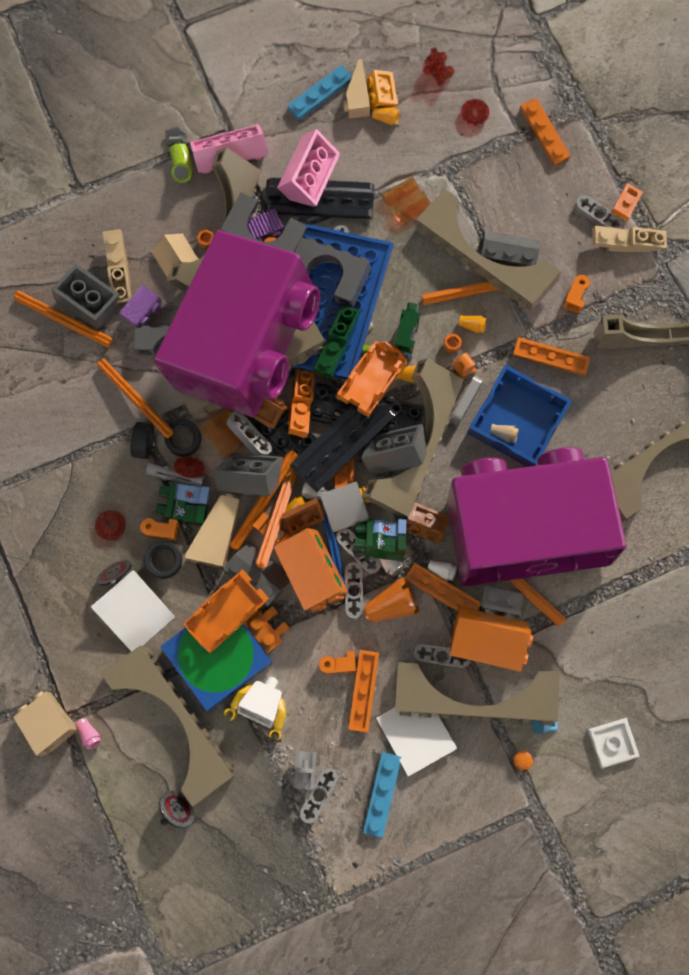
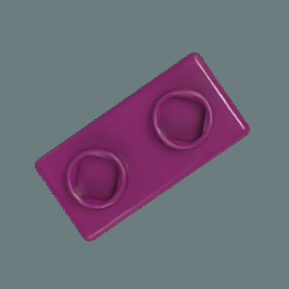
(238, 324)
(534, 517)

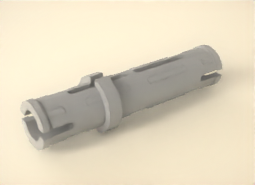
(170, 474)

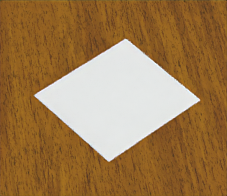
(133, 611)
(416, 739)

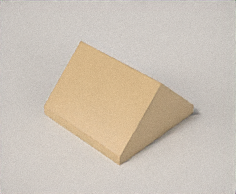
(173, 250)

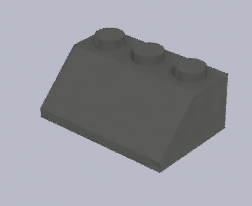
(510, 249)
(85, 296)
(395, 450)
(249, 474)
(270, 580)

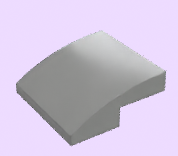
(344, 507)

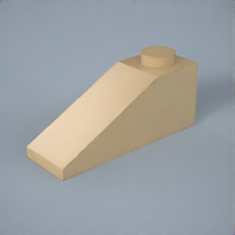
(357, 96)

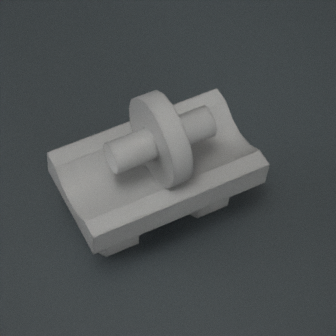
(305, 770)

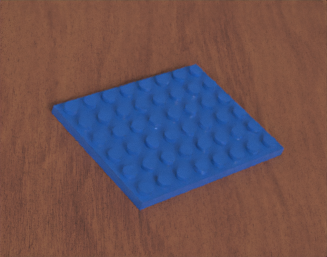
(327, 278)

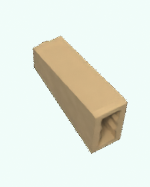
(214, 537)

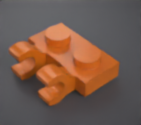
(263, 631)

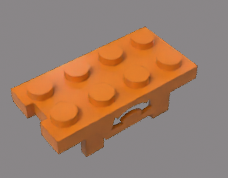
(372, 377)
(225, 611)

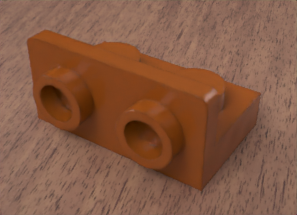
(271, 412)
(303, 517)
(427, 523)

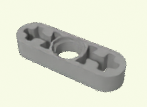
(597, 207)
(466, 400)
(248, 427)
(345, 544)
(348, 576)
(437, 648)
(316, 812)

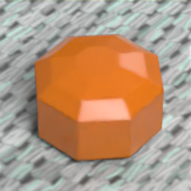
(204, 238)
(452, 343)
(522, 760)

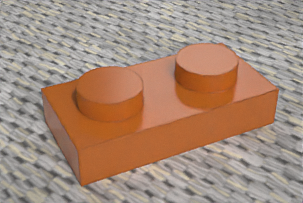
(626, 202)

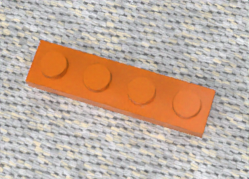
(545, 132)
(551, 356)
(440, 589)
(363, 691)

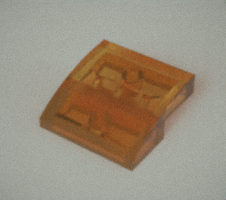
(406, 200)
(221, 436)

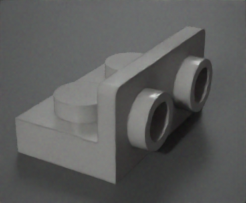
(501, 602)

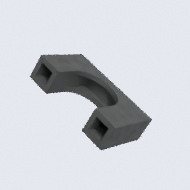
(241, 215)
(354, 268)

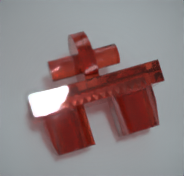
(436, 66)

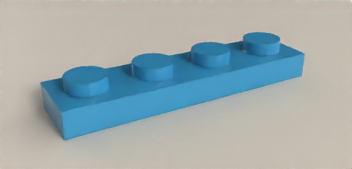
(319, 92)
(382, 795)

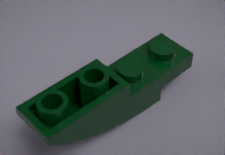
(338, 341)

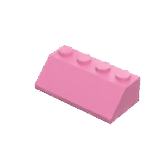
(245, 142)
(309, 169)

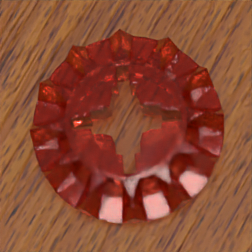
(480, 107)
(193, 470)
(119, 525)

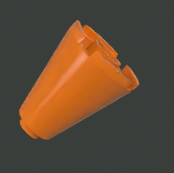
(392, 603)

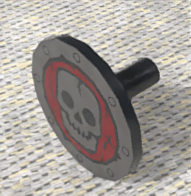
(114, 573)
(175, 810)

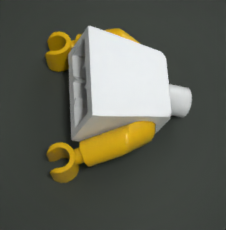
(261, 704)

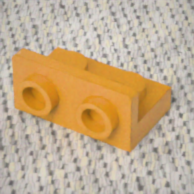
(381, 89)

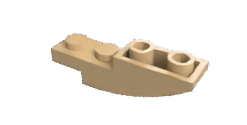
(629, 240)
(117, 264)

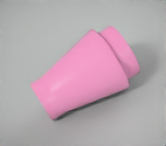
(89, 736)

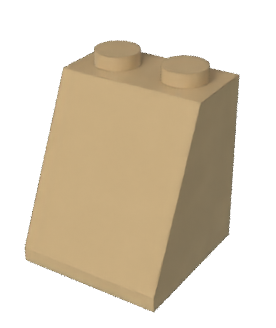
(44, 723)

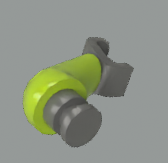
(181, 160)

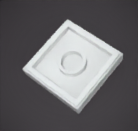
(613, 743)

